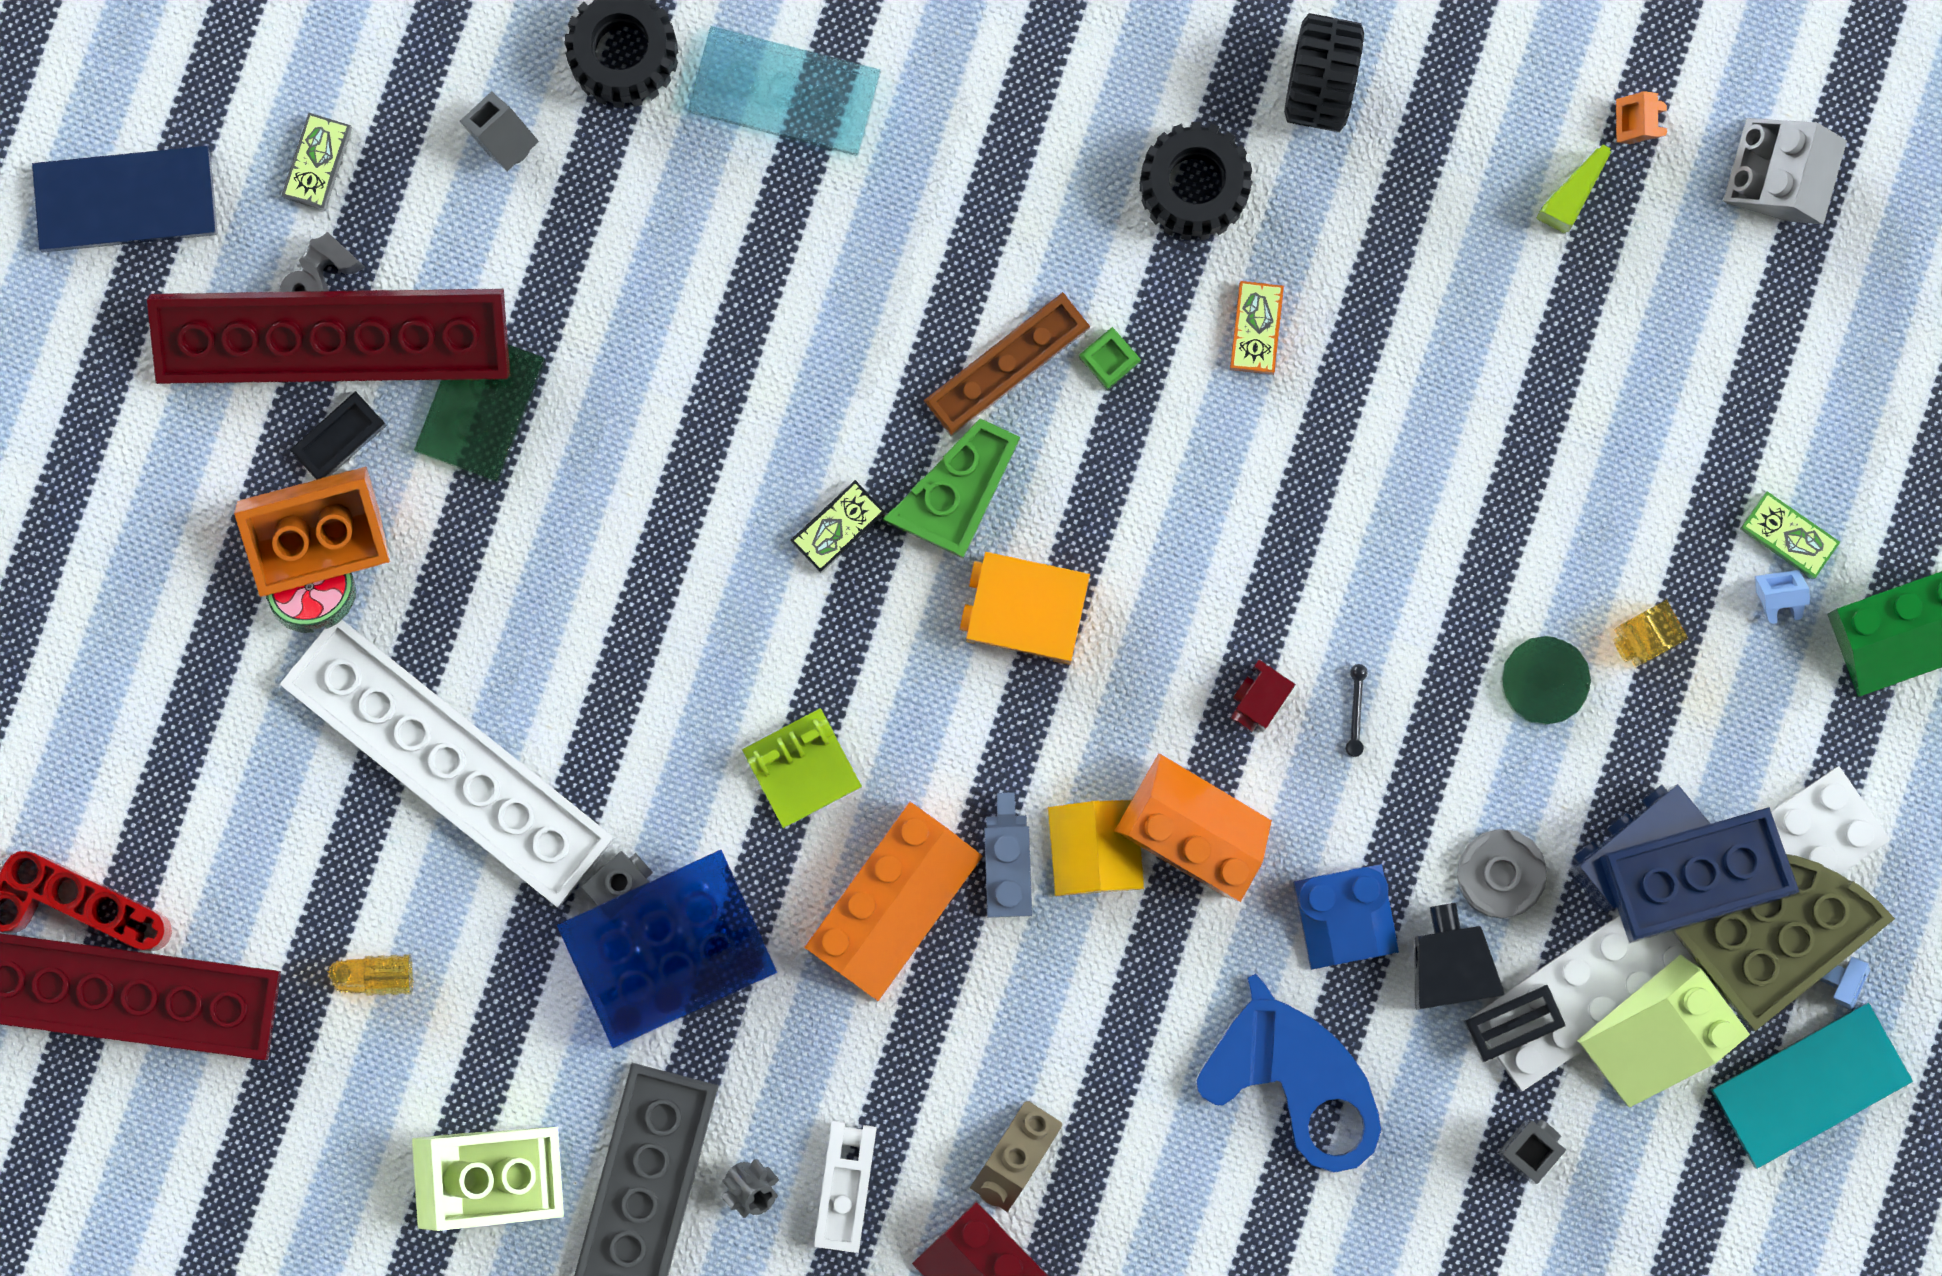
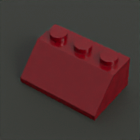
(976, 1248)

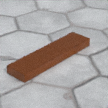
(1007, 364)

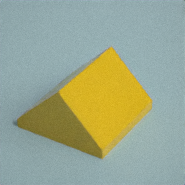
(1089, 852)

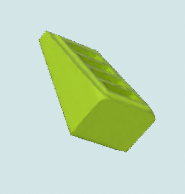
(1569, 199)

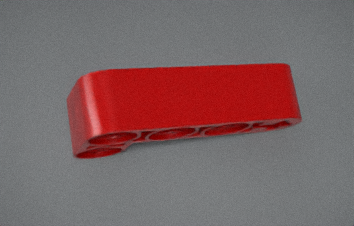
(84, 906)

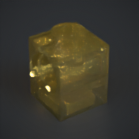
(1649, 634)

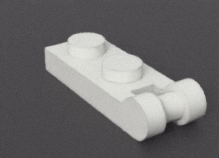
(845, 1189)

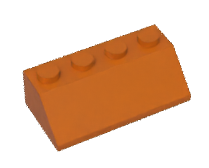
(893, 901)

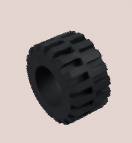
(1324, 72)
(626, 84)
(1200, 144)

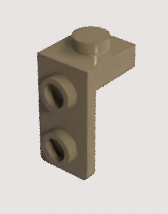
(1016, 1156)

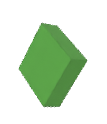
(1109, 358)

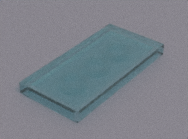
(784, 91)

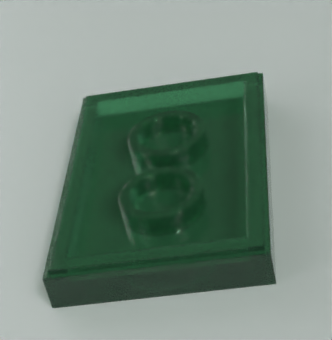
(478, 419)

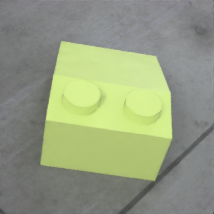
(1663, 1033)
(487, 1178)

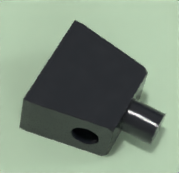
(1453, 963)

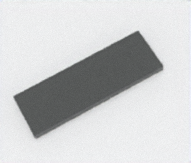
(647, 1174)

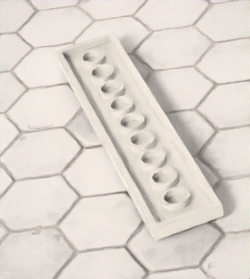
(1600, 972)

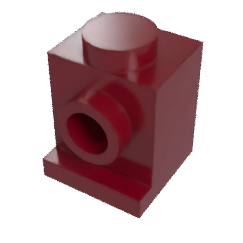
(1261, 698)

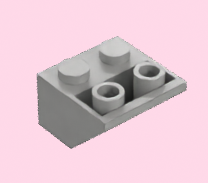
(1785, 169)

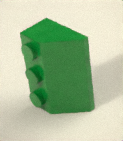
(1891, 634)

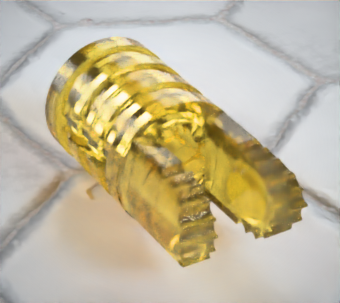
(374, 975)

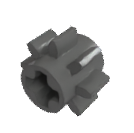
(750, 1188)

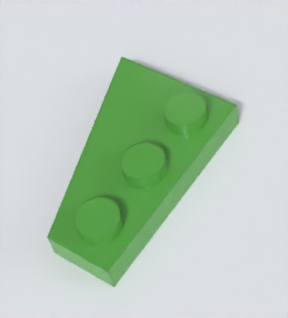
(956, 493)

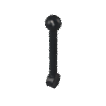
(1355, 747)

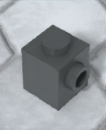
(499, 131)
(617, 878)
(1532, 1150)

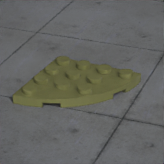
(1784, 947)

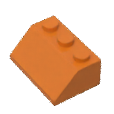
(312, 531)
(1196, 828)

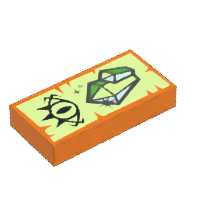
(1256, 327)

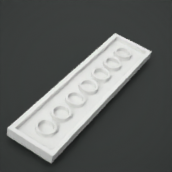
(447, 761)

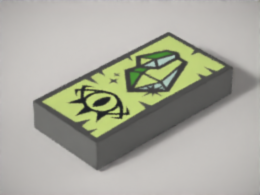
(316, 161)

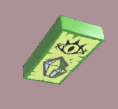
(1790, 535)

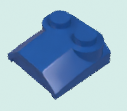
(1346, 916)

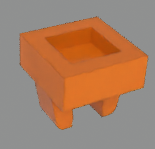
(1639, 118)

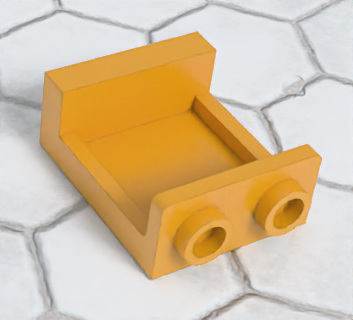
(1025, 606)

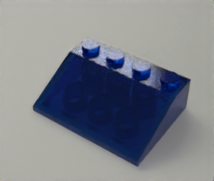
(667, 949)

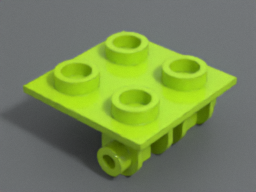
(801, 768)

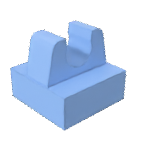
(1782, 591)
(1848, 981)

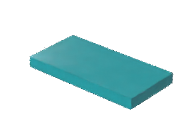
(1811, 1085)

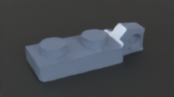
(1007, 861)

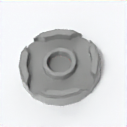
(1501, 873)

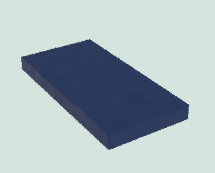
(124, 199)
(1699, 875)

